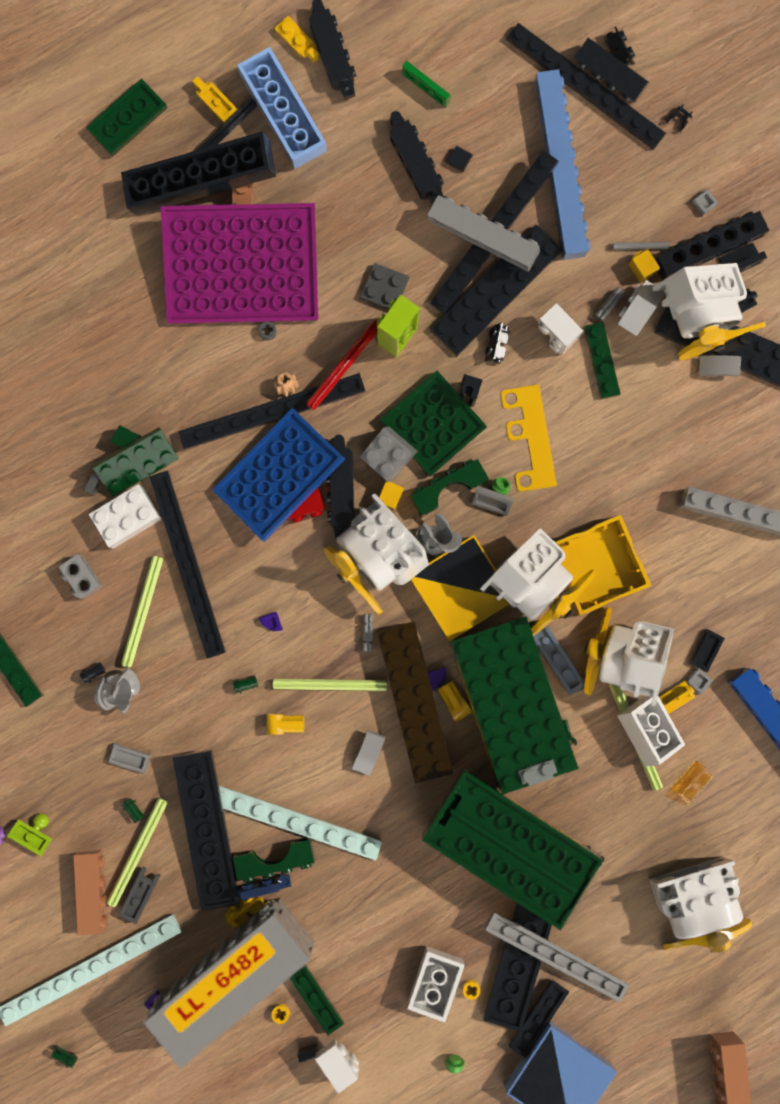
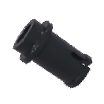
(92, 672)

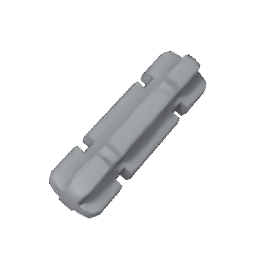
(609, 304)
(367, 646)

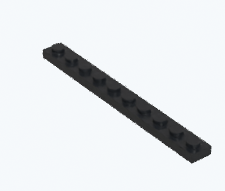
(586, 86)
(506, 216)
(266, 413)
(187, 564)

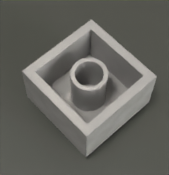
(388, 454)

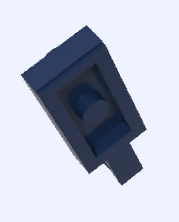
(266, 886)

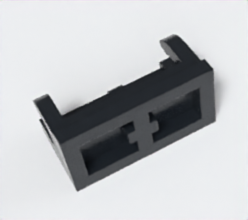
(470, 386)

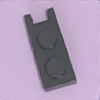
(138, 897)

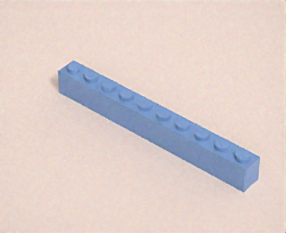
(563, 178)

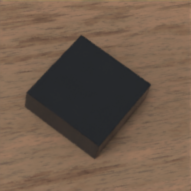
(459, 158)
(307, 1052)

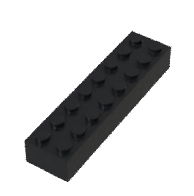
(199, 173)

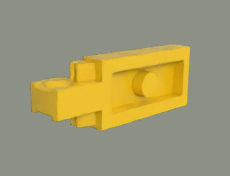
(297, 39)
(214, 99)

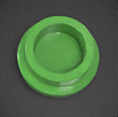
(501, 485)
(454, 1064)

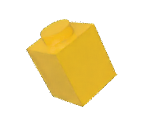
(643, 265)
(391, 495)

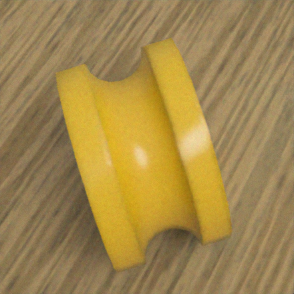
(472, 983)
(282, 1007)

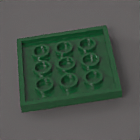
(434, 423)

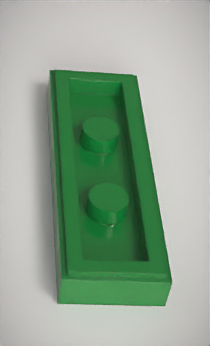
(425, 84)

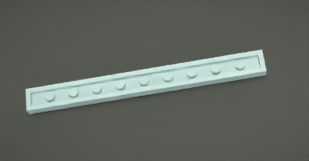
(300, 823)
(89, 969)

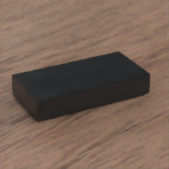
(707, 650)

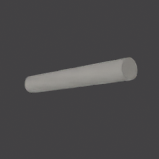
(641, 245)

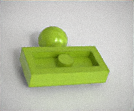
(30, 836)

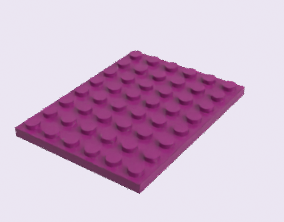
(240, 263)

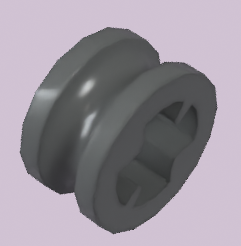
(263, 327)

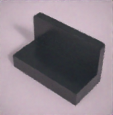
(745, 257)

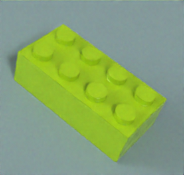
(398, 325)

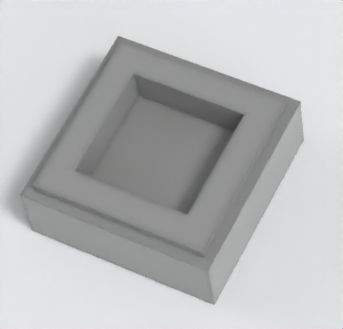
(705, 202)
(699, 681)

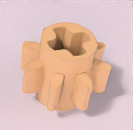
(286, 384)

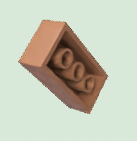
(729, 1068)

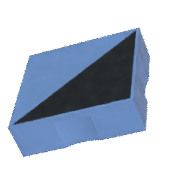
(560, 1072)

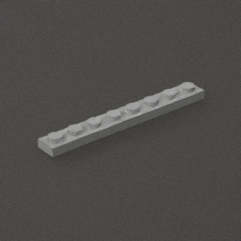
(556, 956)

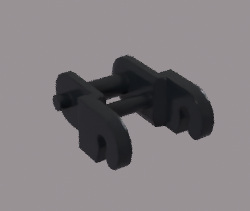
(675, 114)

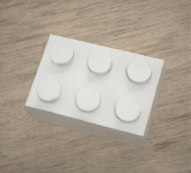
(125, 516)
(651, 731)
(435, 984)

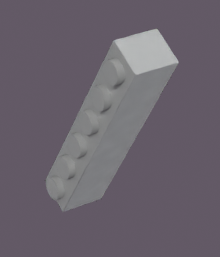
(484, 233)
(731, 510)

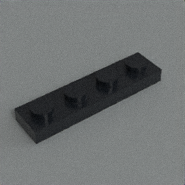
(538, 1018)

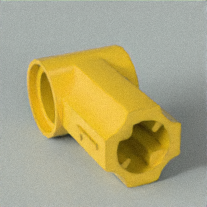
(456, 704)
(281, 724)

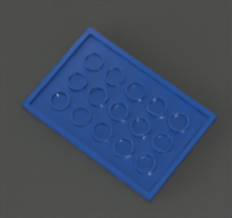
(278, 474)

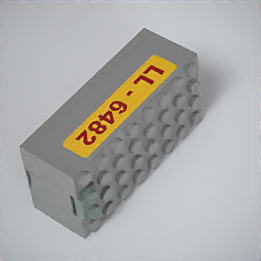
(229, 982)

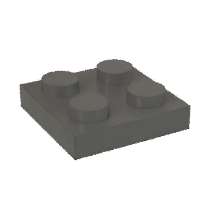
(384, 286)

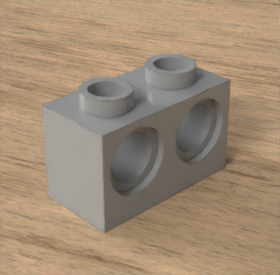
(84, 573)

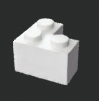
(642, 306)
(560, 328)
(338, 1065)

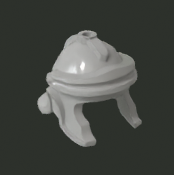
(438, 539)
(117, 691)

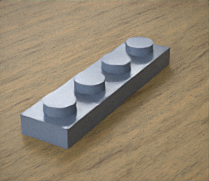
(558, 660)

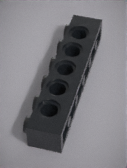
(751, 221)

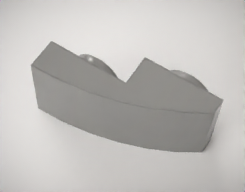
(719, 365)
(368, 753)

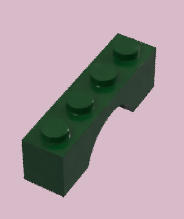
(469, 475)
(250, 865)

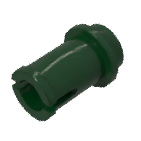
(245, 684)
(132, 810)
(64, 1057)

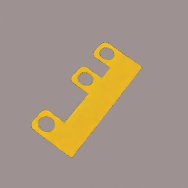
(535, 430)

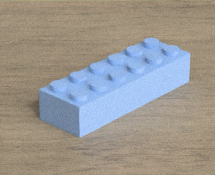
(282, 108)

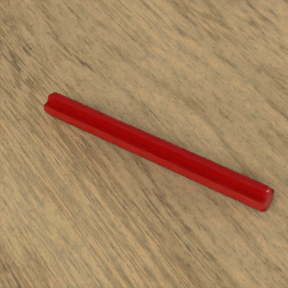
(343, 366)

